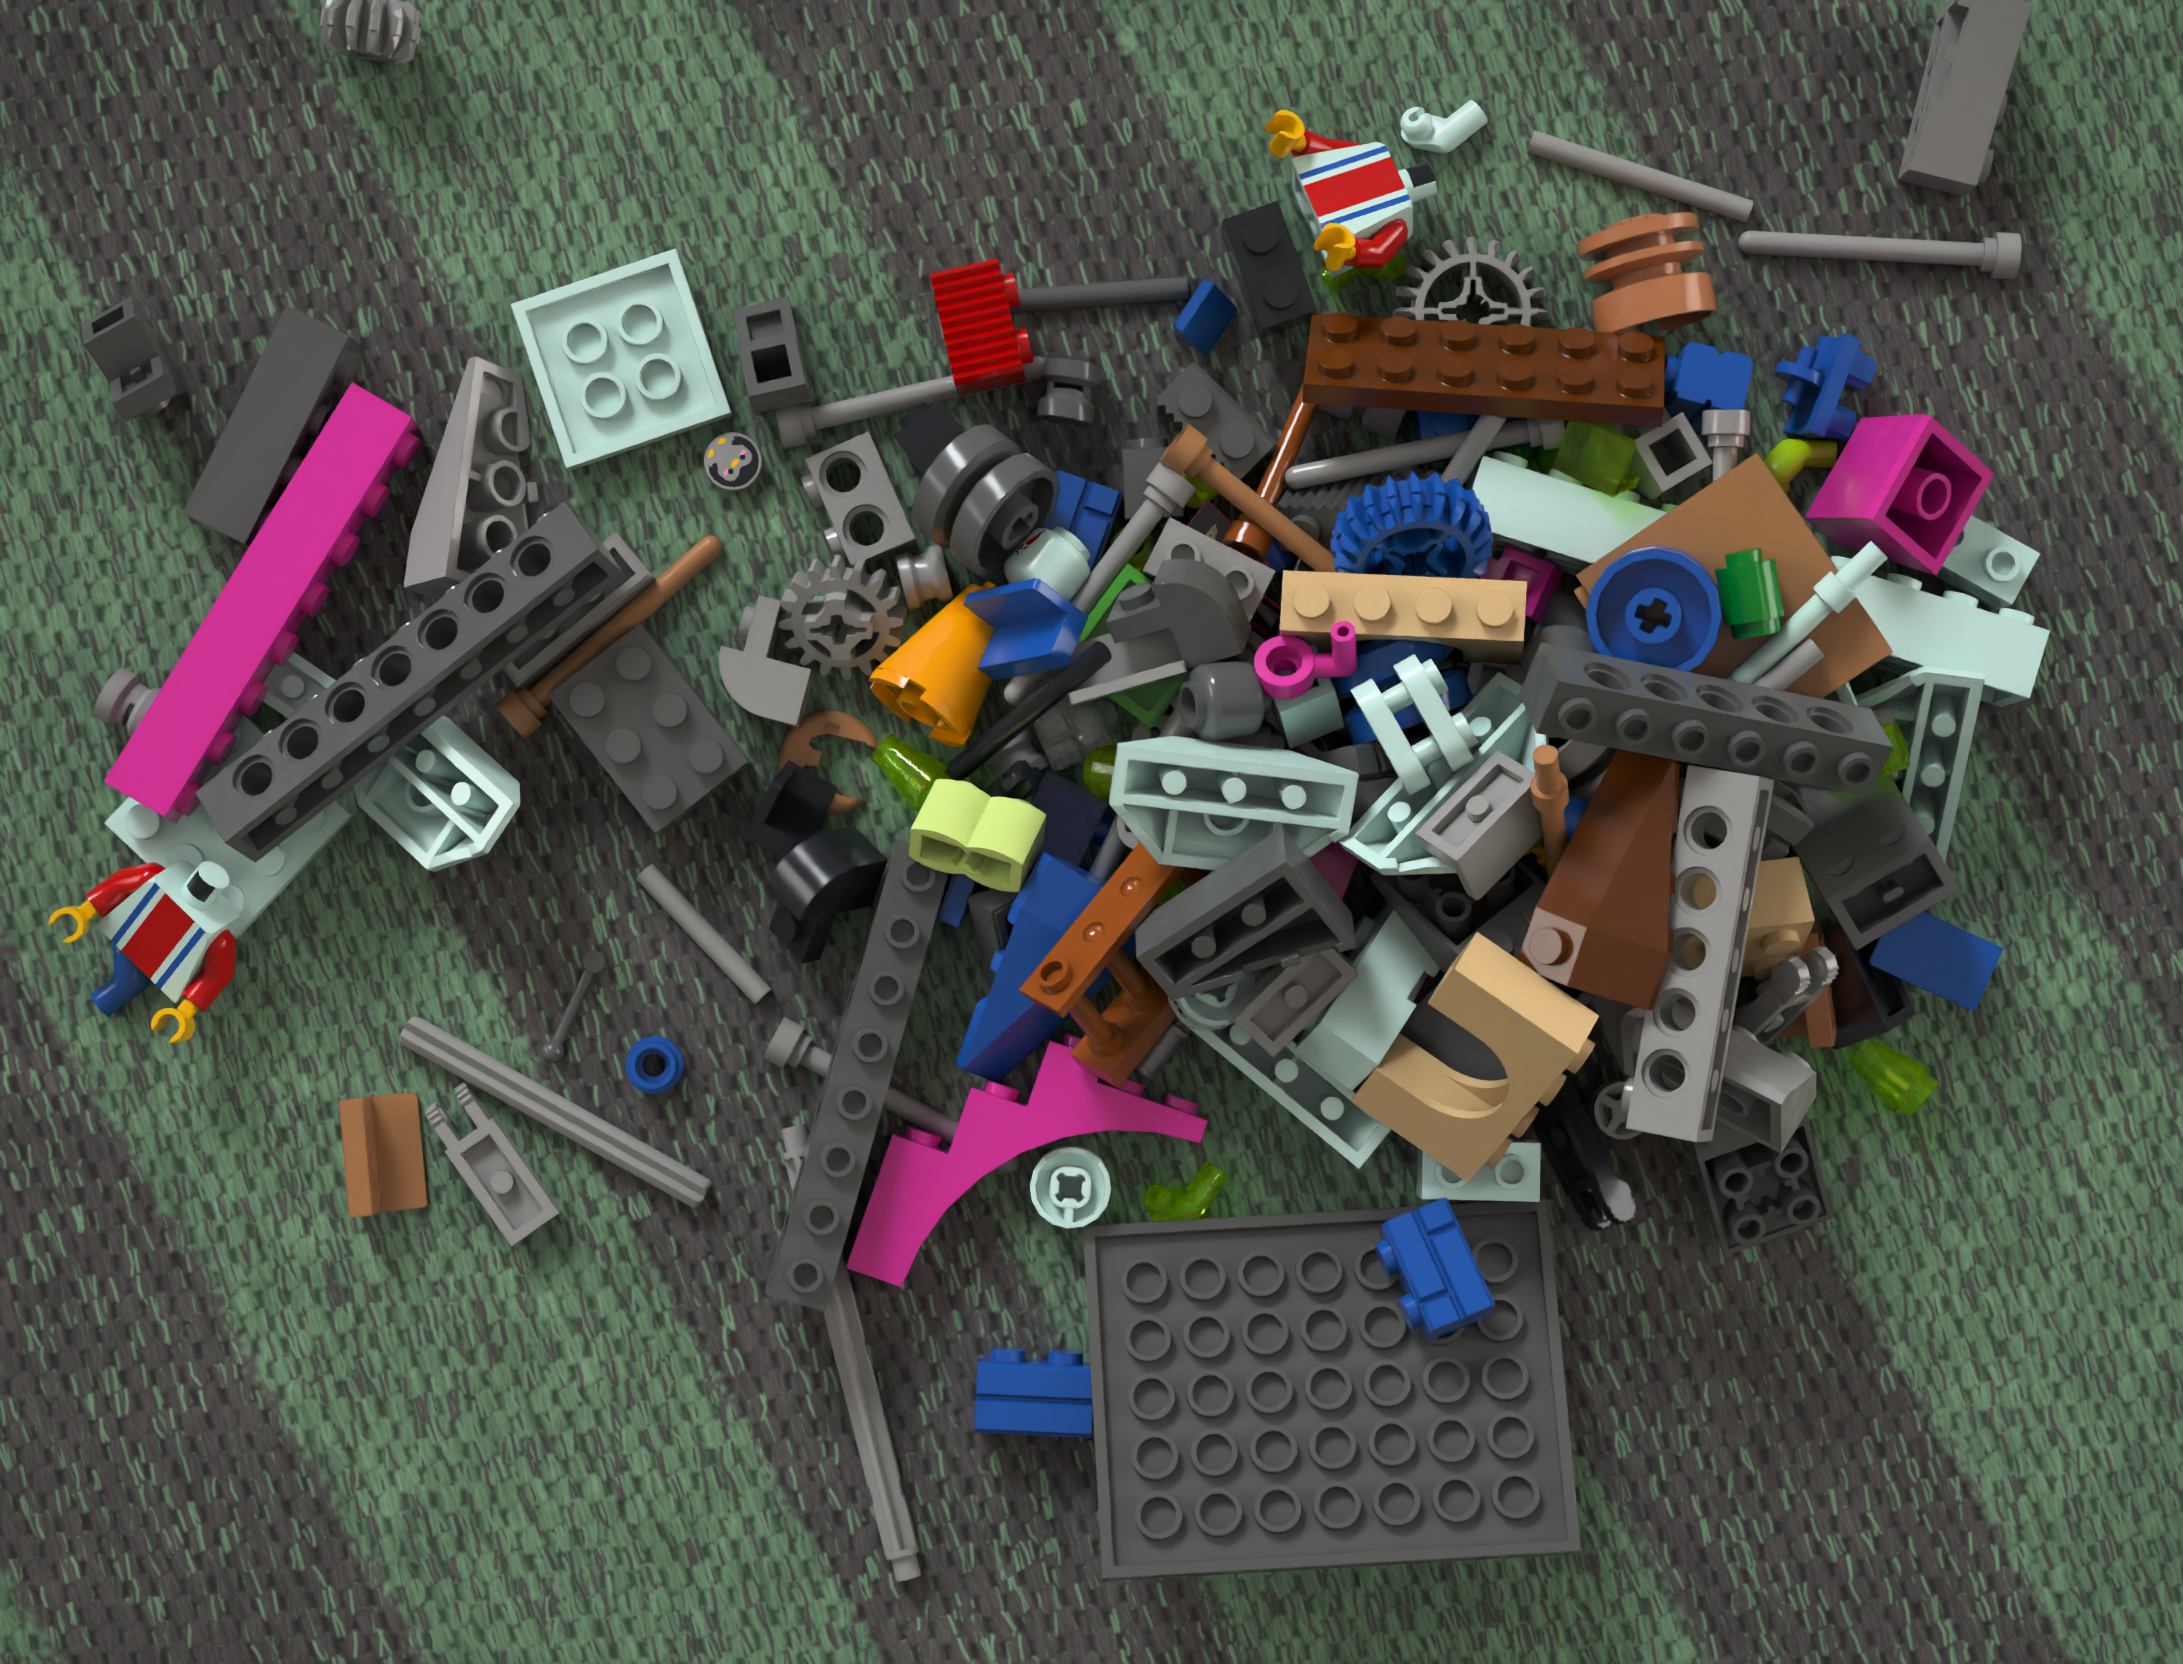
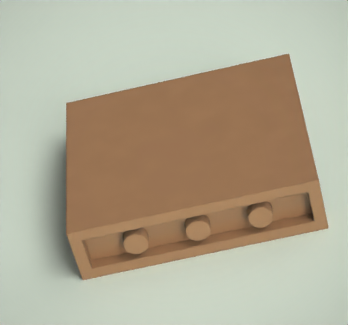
(1752, 512)

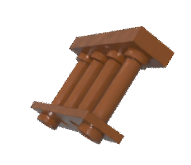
(1141, 1010)

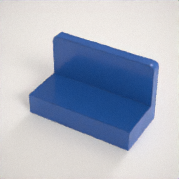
(1031, 628)
(1937, 959)

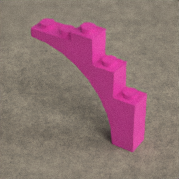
(924, 1180)

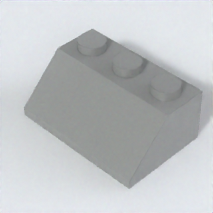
(1761, 1089)

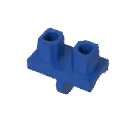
(1817, 384)

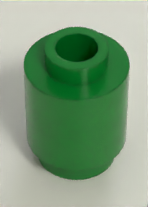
(1750, 594)

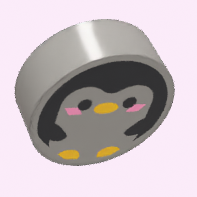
(733, 462)

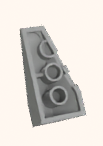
(475, 484)

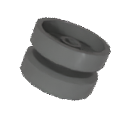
(984, 499)

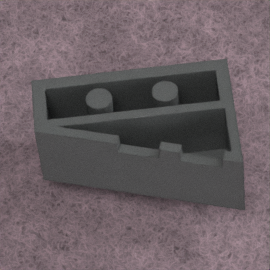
(1244, 918)

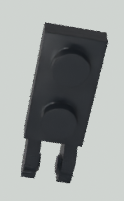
(1582, 1161)

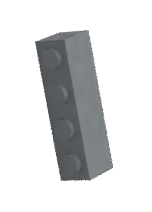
(273, 425)

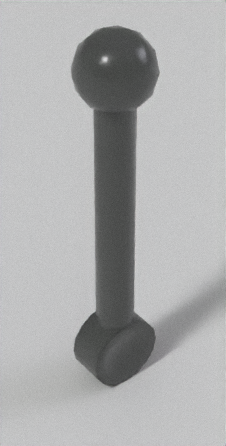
(593, 963)

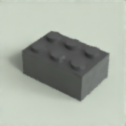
(650, 729)

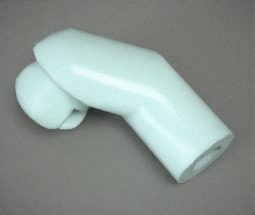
(1439, 133)

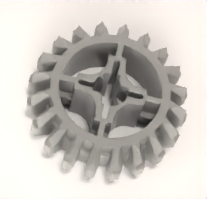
(1470, 265)

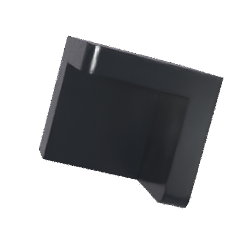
(791, 809)

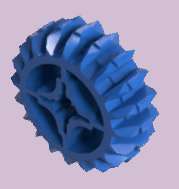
(1410, 530)

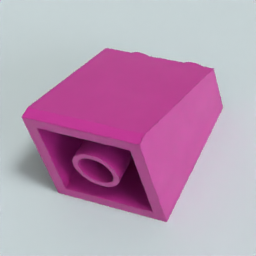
(1901, 488)

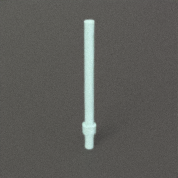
(1832, 593)

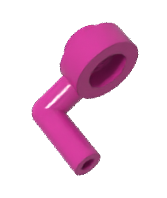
(1296, 656)

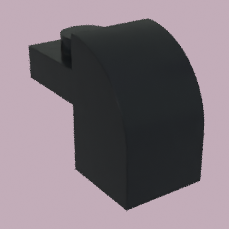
(818, 880)

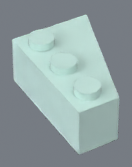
(1370, 1012)

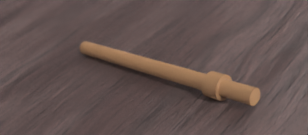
(1550, 797)

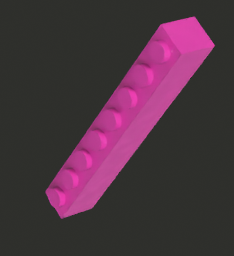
(265, 603)

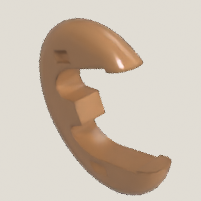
(798, 747)

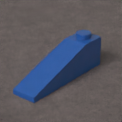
(1006, 1023)

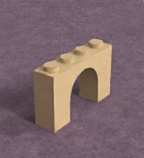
(1469, 614)
(1523, 1021)

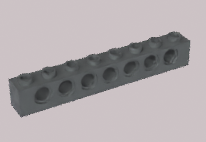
(408, 682)
(856, 1081)

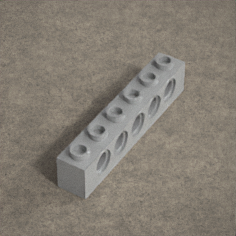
(1713, 986)

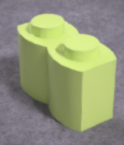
(977, 835)

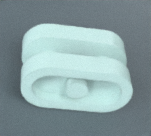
(1448, 736)

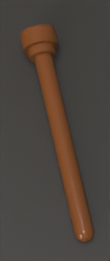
(1244, 533)

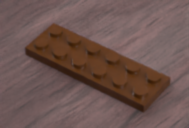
(1485, 369)

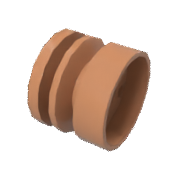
(1647, 273)

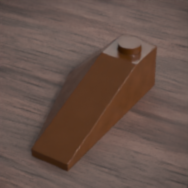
(1609, 896)

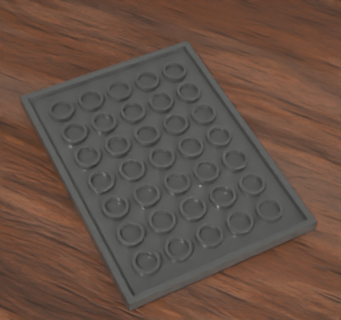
(1291, 1420)

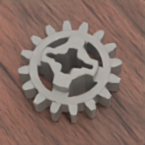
(847, 613)

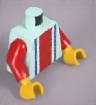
(1350, 194)
(171, 928)

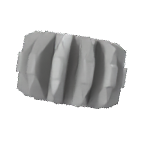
(371, 29)

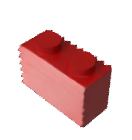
(979, 326)

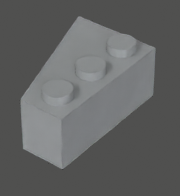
(1963, 94)

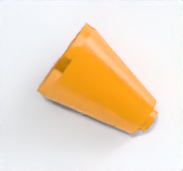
(938, 673)

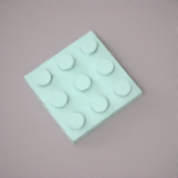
(621, 359)
(197, 840)

